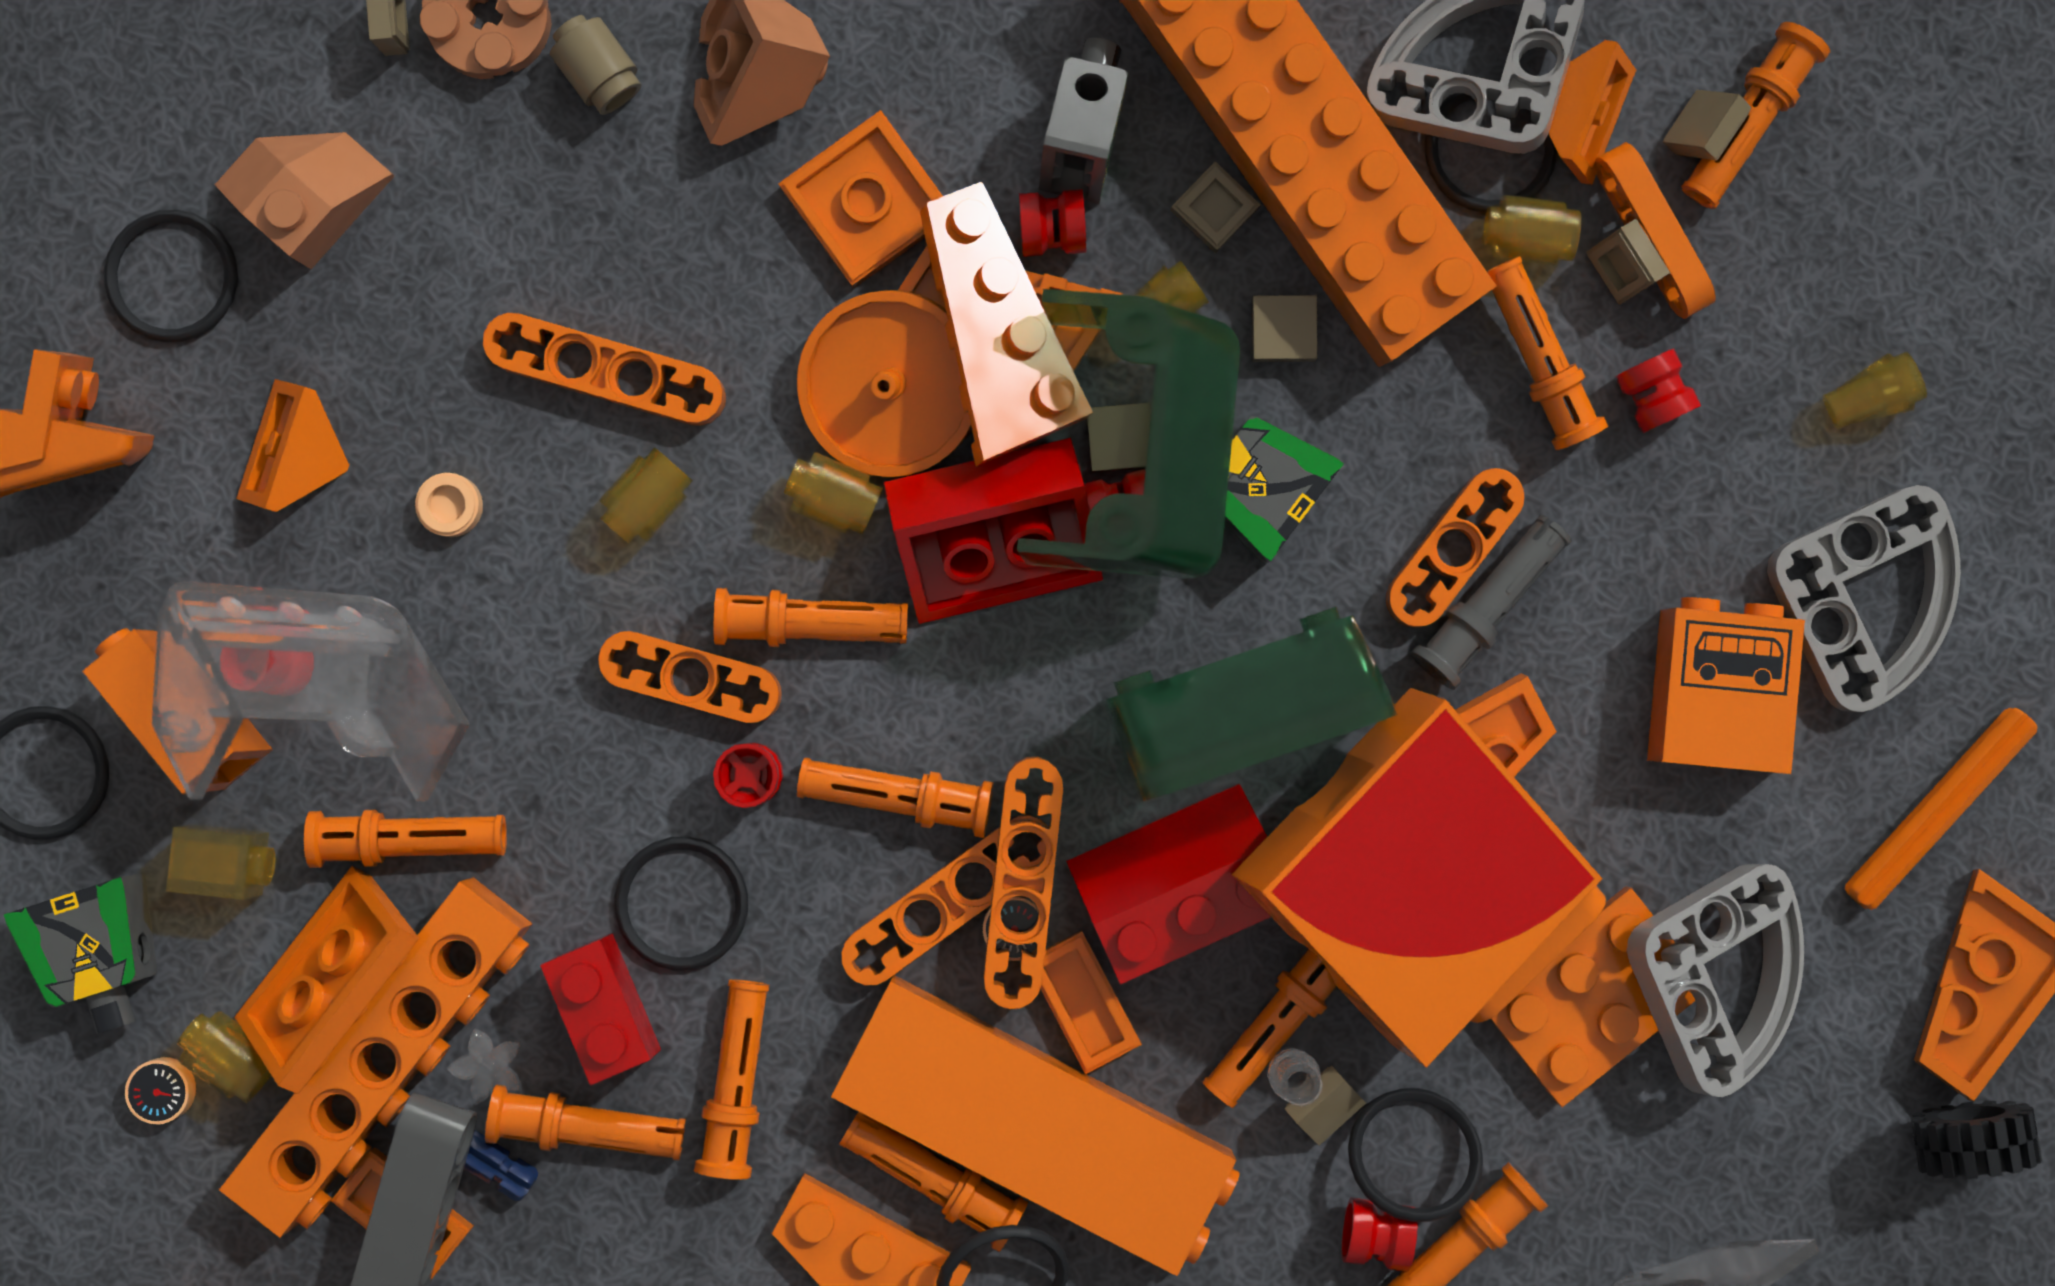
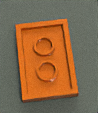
(326, 979)
(1585, 1005)

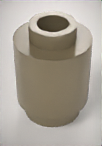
(595, 63)

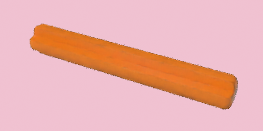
(1941, 808)

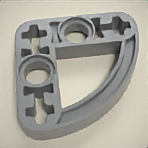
(1513, 92)
(1834, 567)
(1684, 970)

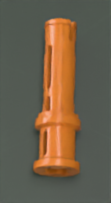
(1768, 90)
(1565, 378)
(780, 618)
(927, 798)
(371, 837)
(1228, 1079)
(731, 1111)
(555, 1122)
(958, 1192)
(1481, 1226)

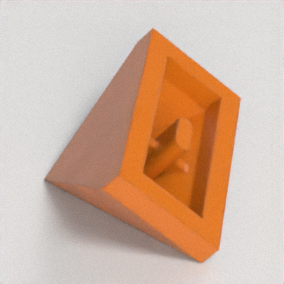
(1590, 106)
(292, 449)

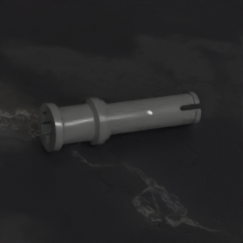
(1474, 623)

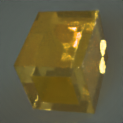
(220, 862)

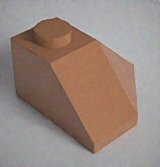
(758, 65)
(304, 189)

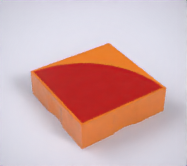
(1419, 875)

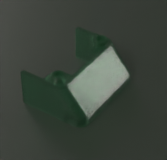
(1182, 514)
(1247, 706)

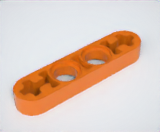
(603, 375)
(1027, 882)
(944, 894)

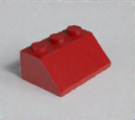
(964, 524)
(1172, 883)

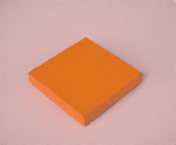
(863, 198)

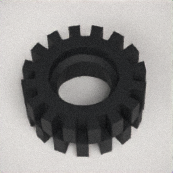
(1976, 1139)

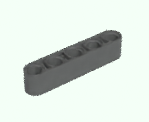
(415, 1194)

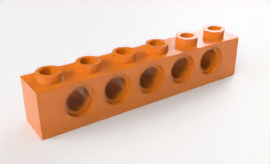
(266, 1178)

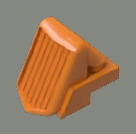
(48, 435)

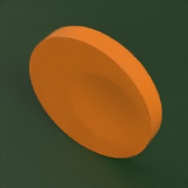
(883, 384)

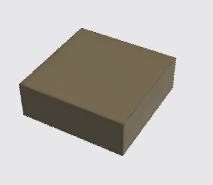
(388, 26)
(1707, 124)
(1215, 207)
(1627, 262)
(1284, 328)
(1119, 437)
(1330, 1110)

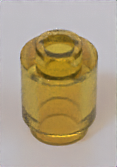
(1532, 229)
(832, 493)
(644, 496)
(223, 1056)

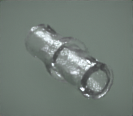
(1302, 1088)

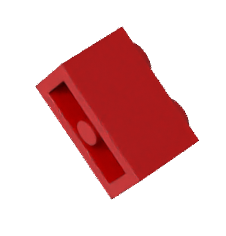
(601, 1009)

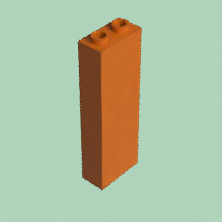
(1037, 1126)

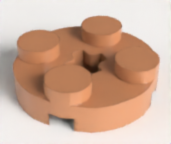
(494, 48)

